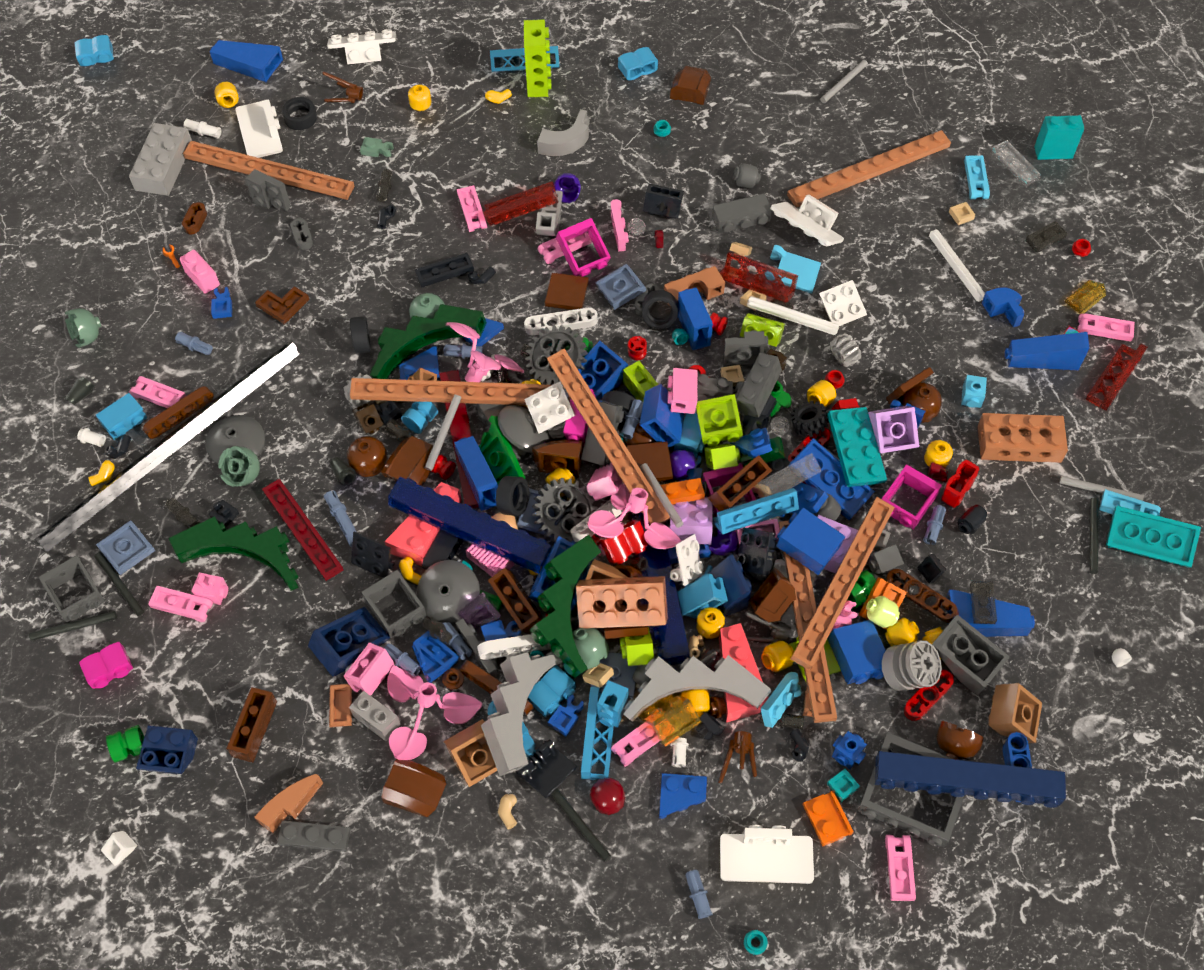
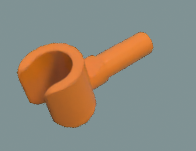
(171, 255)

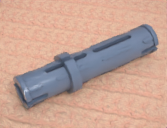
(338, 511)

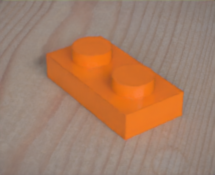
(684, 491)

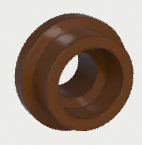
(452, 685)
(717, 707)

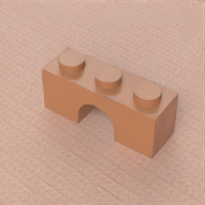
(707, 282)

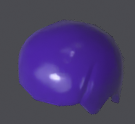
(569, 185)
(681, 462)
(724, 543)

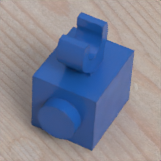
(495, 630)

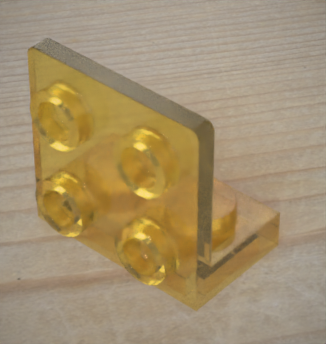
(671, 717)

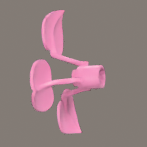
(483, 363)
(606, 524)
(401, 687)

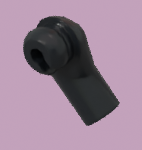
(384, 215)
(482, 278)
(121, 449)
(801, 746)

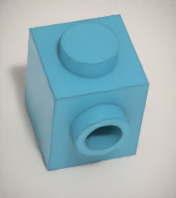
(974, 391)

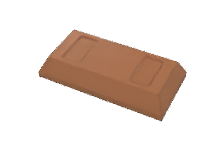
(339, 705)

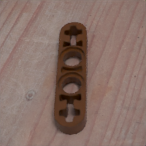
(178, 411)
(923, 594)
(485, 681)

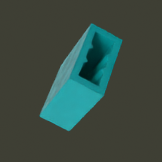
(1059, 137)

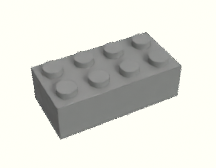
(160, 159)

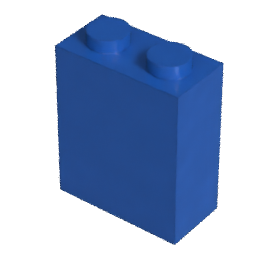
(694, 318)
(658, 419)
(809, 540)
(858, 651)

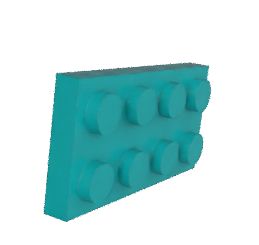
(856, 447)
(1153, 536)

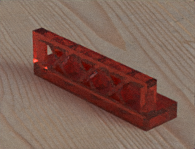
(521, 203)
(756, 282)
(1121, 377)

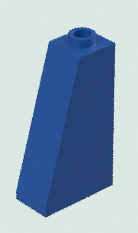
(247, 58)
(1049, 352)
(477, 472)
(1011, 618)

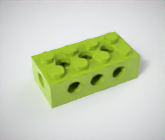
(537, 58)

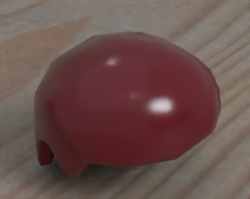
(607, 796)

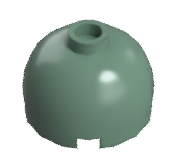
(425, 305)
(82, 326)
(239, 466)
(590, 645)

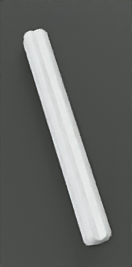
(957, 265)
(793, 315)

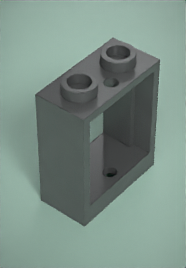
(64, 573)
(385, 587)

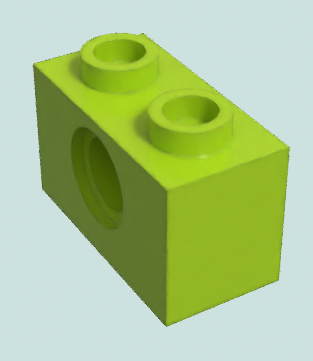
(721, 456)
(637, 649)

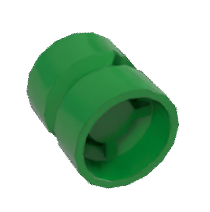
(862, 588)
(123, 744)

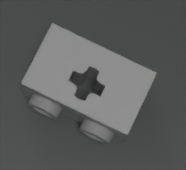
(374, 715)

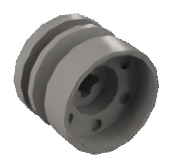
(911, 666)

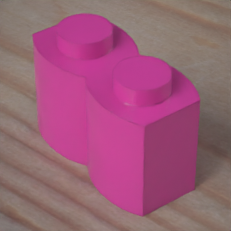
(106, 665)

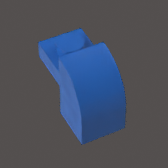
(1004, 301)

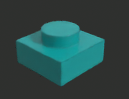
(843, 785)

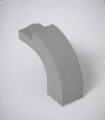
(567, 141)
(549, 218)

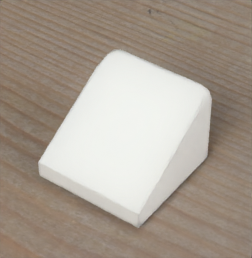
(118, 847)

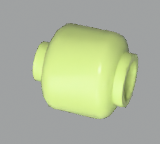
(882, 611)

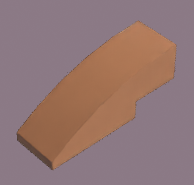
(288, 802)

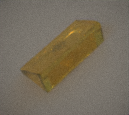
(1086, 296)

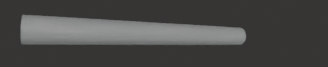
(844, 81)
(443, 432)
(1096, 487)
(661, 495)

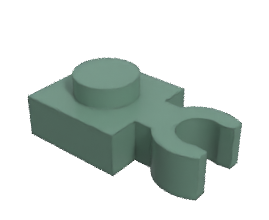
(374, 146)

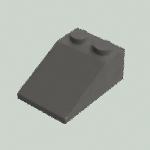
(969, 654)

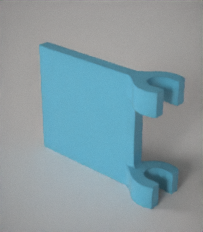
(804, 267)

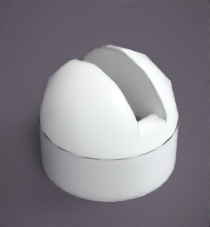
(1121, 657)

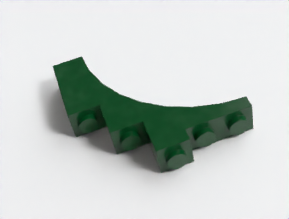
(420, 332)
(213, 538)
(556, 601)

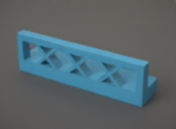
(510, 53)
(756, 511)
(590, 740)

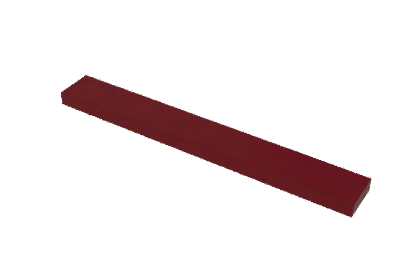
(459, 429)

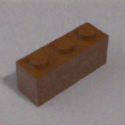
(740, 484)
(515, 600)
(252, 725)

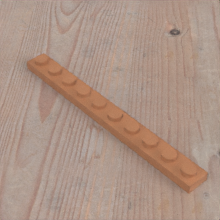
(870, 168)
(284, 173)
(442, 391)
(605, 433)
(842, 584)
(804, 608)

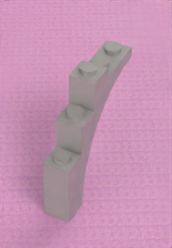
(665, 680)
(504, 728)

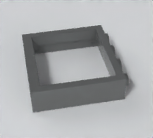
(896, 820)

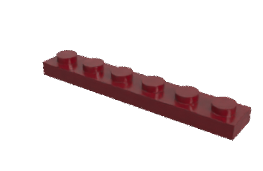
(303, 530)

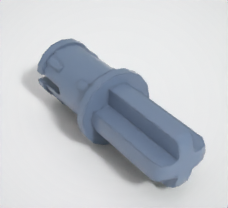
(193, 343)
(460, 350)
(632, 419)
(934, 525)
(457, 642)
(403, 660)
(698, 894)

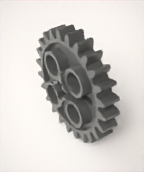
(539, 353)
(551, 499)

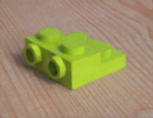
(719, 420)

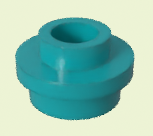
(662, 128)
(760, 936)

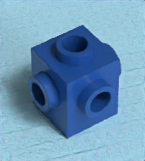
(849, 750)

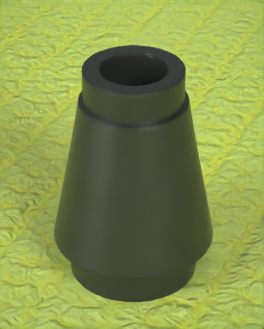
(80, 390)
(343, 472)

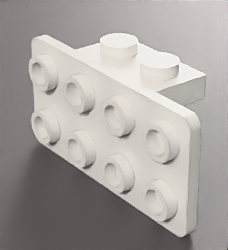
(362, 47)
(259, 128)
(812, 217)
(766, 856)

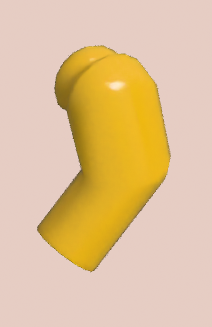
(104, 474)

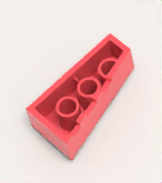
(415, 536)
(735, 644)

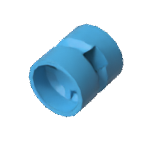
(418, 416)

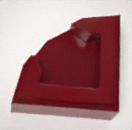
(659, 238)
(937, 472)

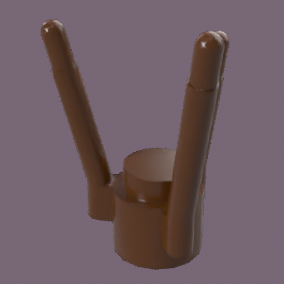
(353, 91)
(741, 744)

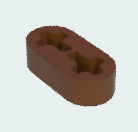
(197, 218)

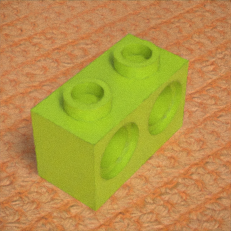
(770, 327)
(638, 380)

